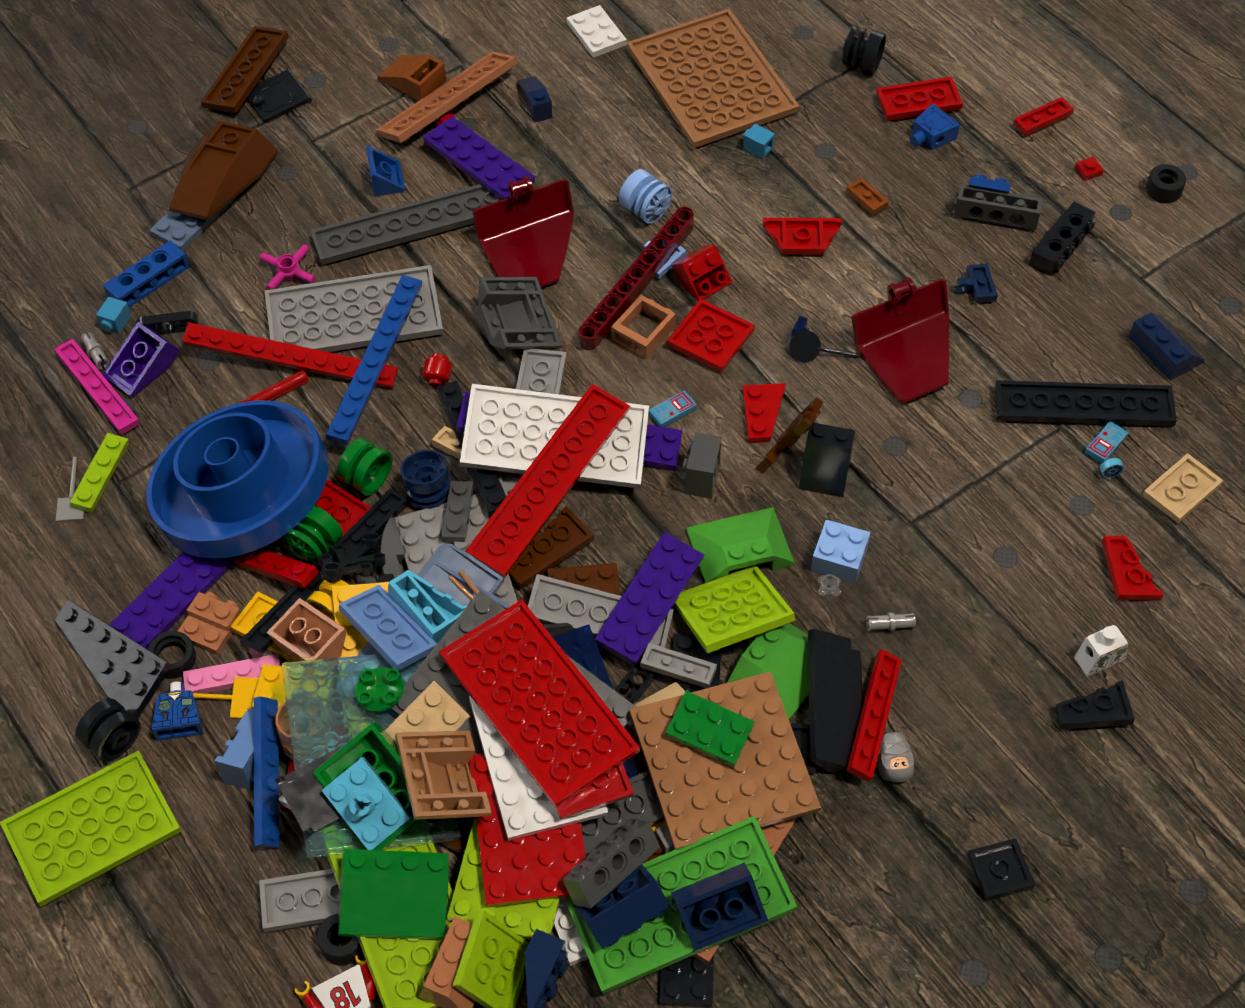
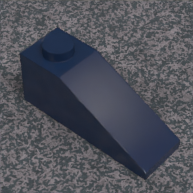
(536, 98)

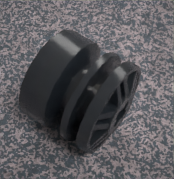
(868, 50)

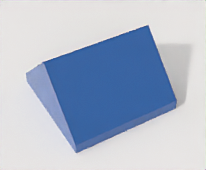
(385, 173)

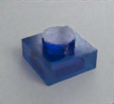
(800, 325)

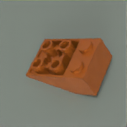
(415, 75)

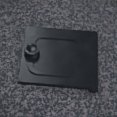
(278, 94)
(306, 798)

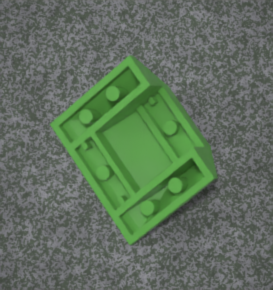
(740, 543)
(786, 656)

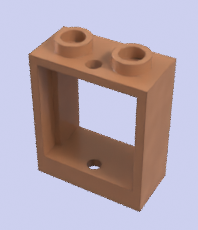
(633, 341)

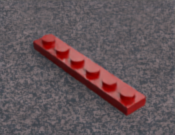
(874, 715)

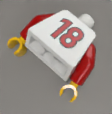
(346, 990)

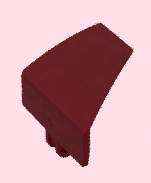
(527, 230)
(907, 339)

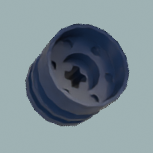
(426, 479)

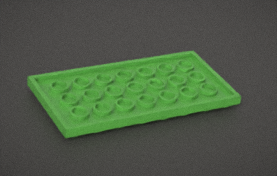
(664, 938)

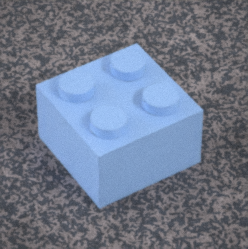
(840, 551)

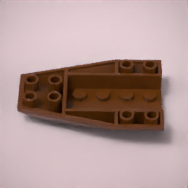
(220, 168)

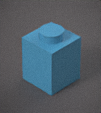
(758, 141)
(113, 315)

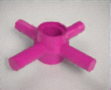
(287, 267)

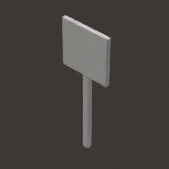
(64, 510)

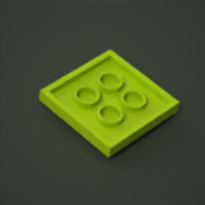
(492, 963)

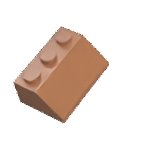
(308, 633)
(439, 983)

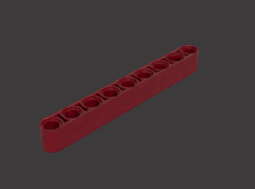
(645, 267)

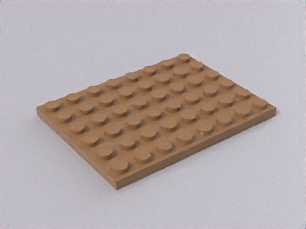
(712, 77)

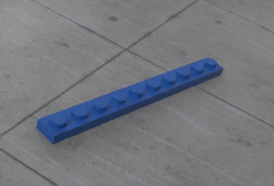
(374, 360)

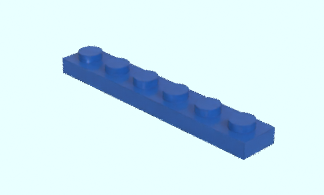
(265, 772)

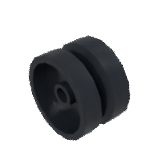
(107, 730)

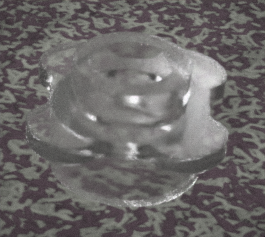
(832, 581)

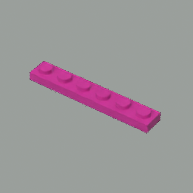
(97, 386)

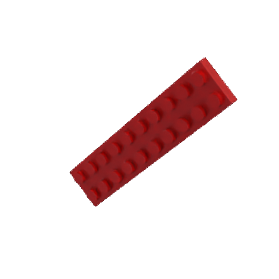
(547, 480)

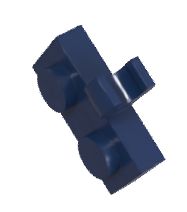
(978, 281)

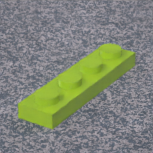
(99, 473)

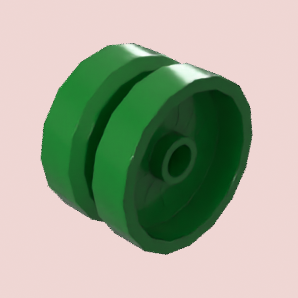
(364, 466)

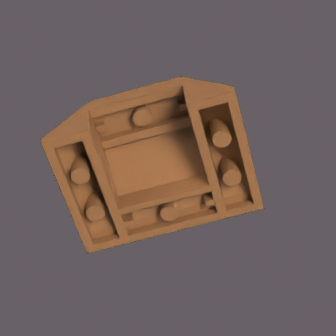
(440, 775)

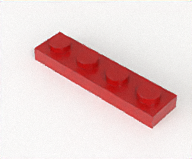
(277, 567)

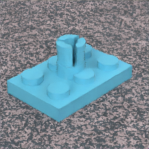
(366, 804)

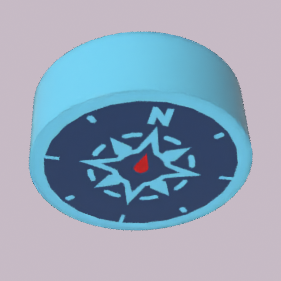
(1111, 467)

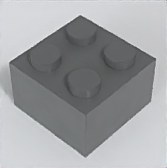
(702, 465)

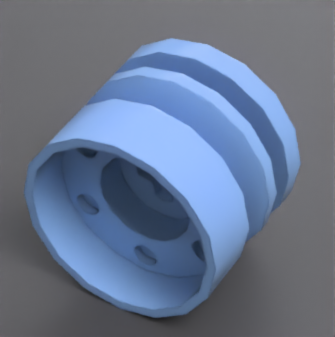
(645, 196)

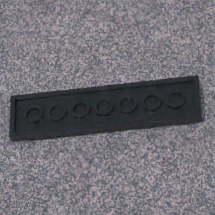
(1085, 403)

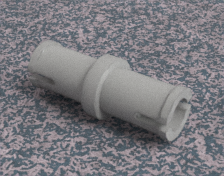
(95, 351)
(891, 621)

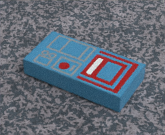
(672, 409)
(1106, 442)

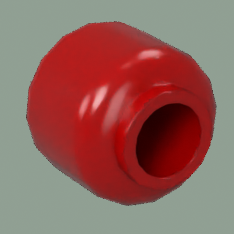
(437, 370)

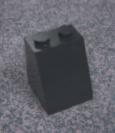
(826, 459)

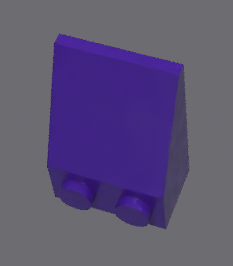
(140, 360)

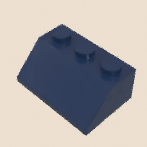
(1164, 346)
(719, 906)
(625, 908)

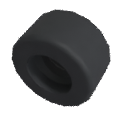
(1166, 183)
(336, 955)

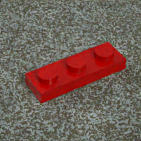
(1043, 116)

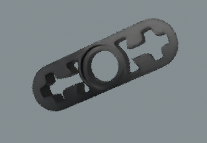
(155, 322)
(637, 688)

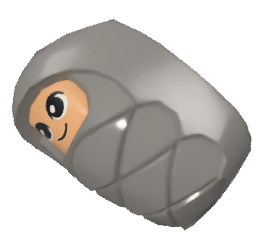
(895, 758)

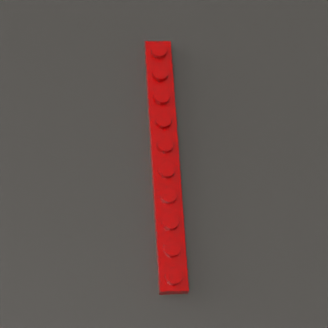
(280, 353)

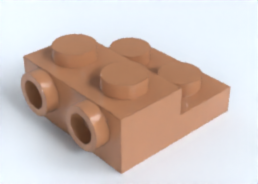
(210, 621)

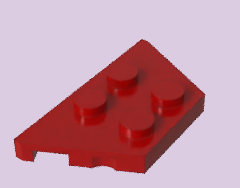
(802, 235)

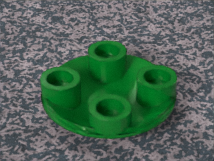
(379, 688)

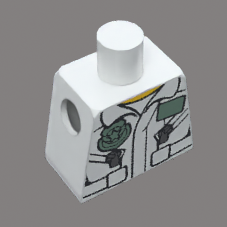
(1102, 650)

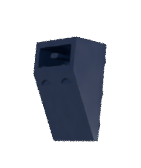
(544, 962)

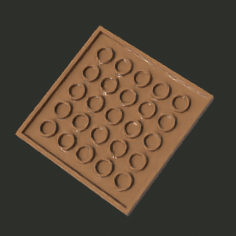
(707, 795)

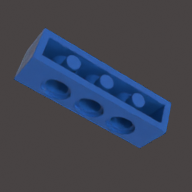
(147, 274)

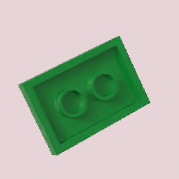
(709, 729)

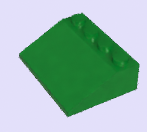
(384, 758)
(393, 894)

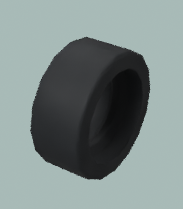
(175, 638)

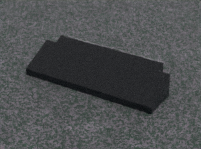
(833, 699)

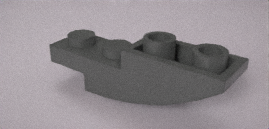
(394, 553)

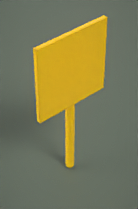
(242, 696)

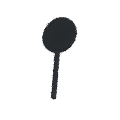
(806, 347)

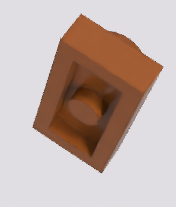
(867, 196)

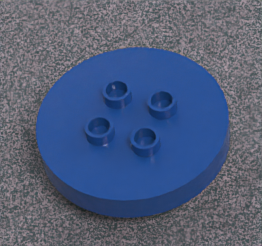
(237, 479)

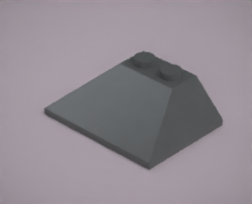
(516, 313)

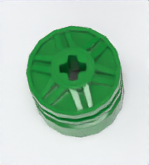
(313, 536)

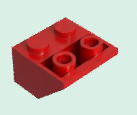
(702, 272)

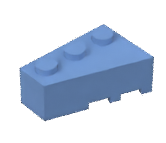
(238, 761)

